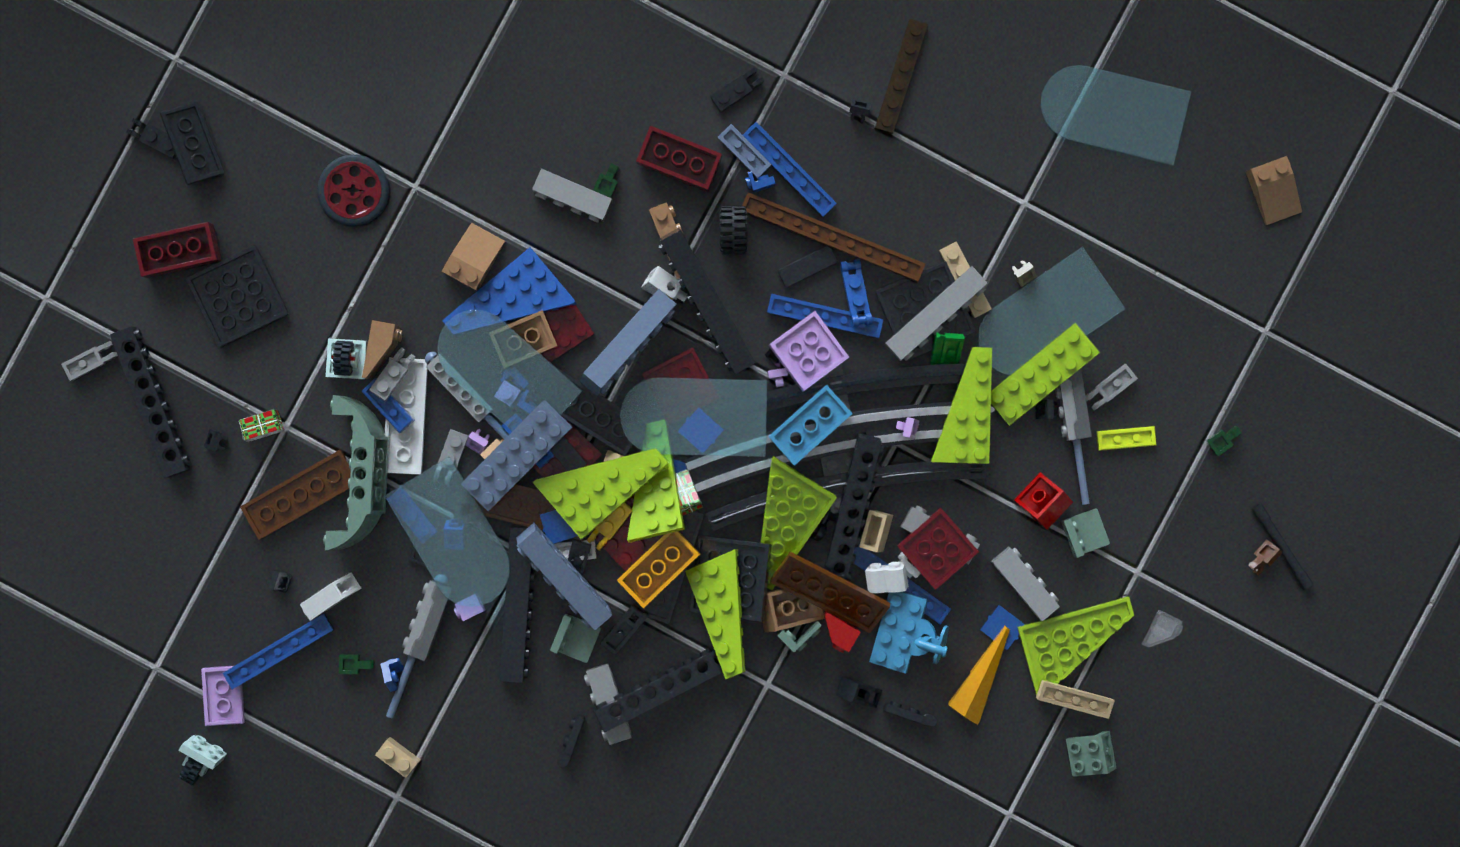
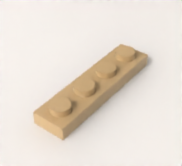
(958, 265)
(1075, 699)

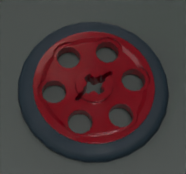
(368, 169)

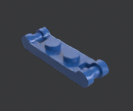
(856, 293)

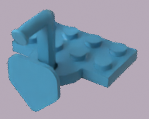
(902, 633)

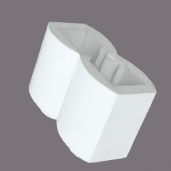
(886, 577)

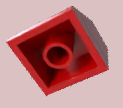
(1043, 500)
(840, 632)

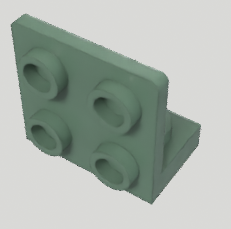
(1085, 532)
(788, 637)
(575, 638)
(1091, 754)

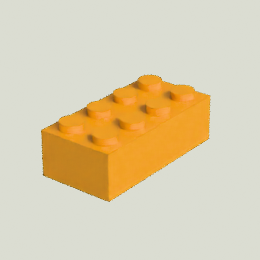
(658, 567)

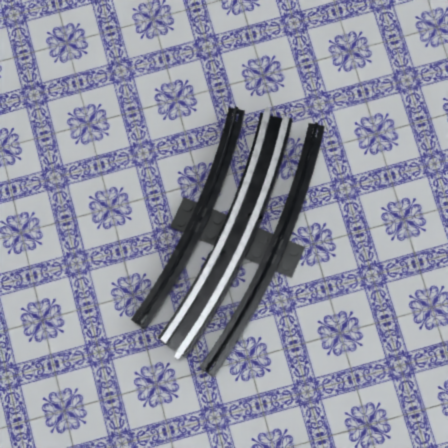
(837, 448)

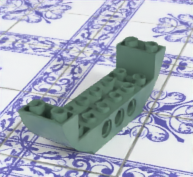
(367, 474)

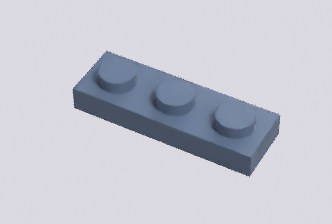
(744, 151)

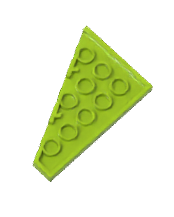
(595, 491)
(791, 512)
(1064, 641)

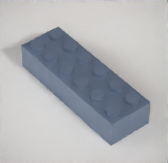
(625, 345)
(516, 455)
(564, 576)

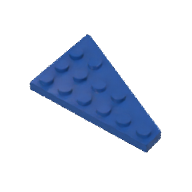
(519, 291)

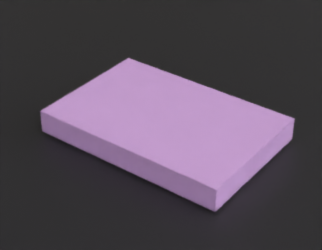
(221, 703)

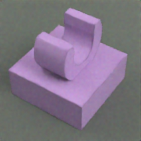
(778, 374)
(909, 428)
(476, 442)

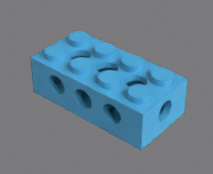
(823, 426)

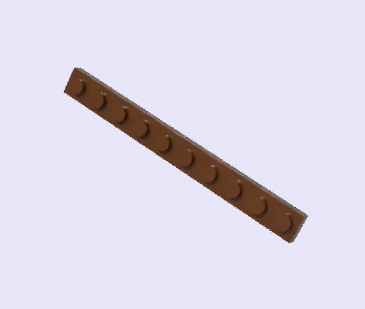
(833, 237)

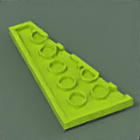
(967, 425)
(657, 506)
(719, 602)

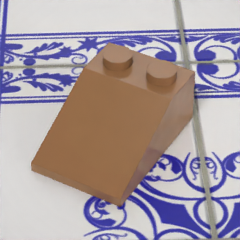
(1275, 190)
(473, 256)
(535, 331)
(381, 343)
(787, 611)

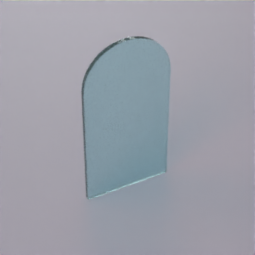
(1115, 112)
(1045, 309)
(501, 367)
(697, 416)
(452, 535)

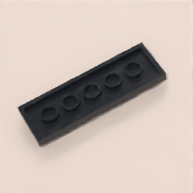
(663, 604)

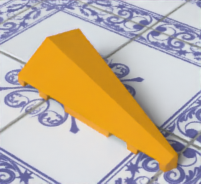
(974, 691)

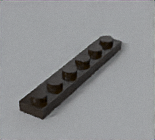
(901, 76)

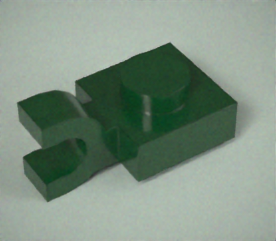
(606, 183)
(1222, 442)
(352, 664)

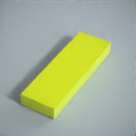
(1126, 438)

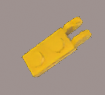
(611, 525)

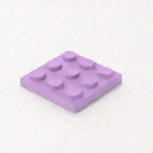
(808, 351)

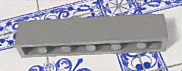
(936, 313)

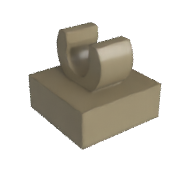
(1025, 273)

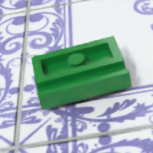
(947, 349)

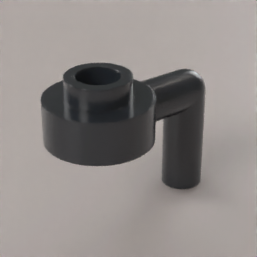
(821, 529)

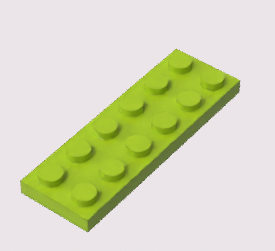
(1043, 374)

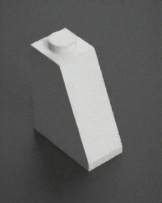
(330, 596)

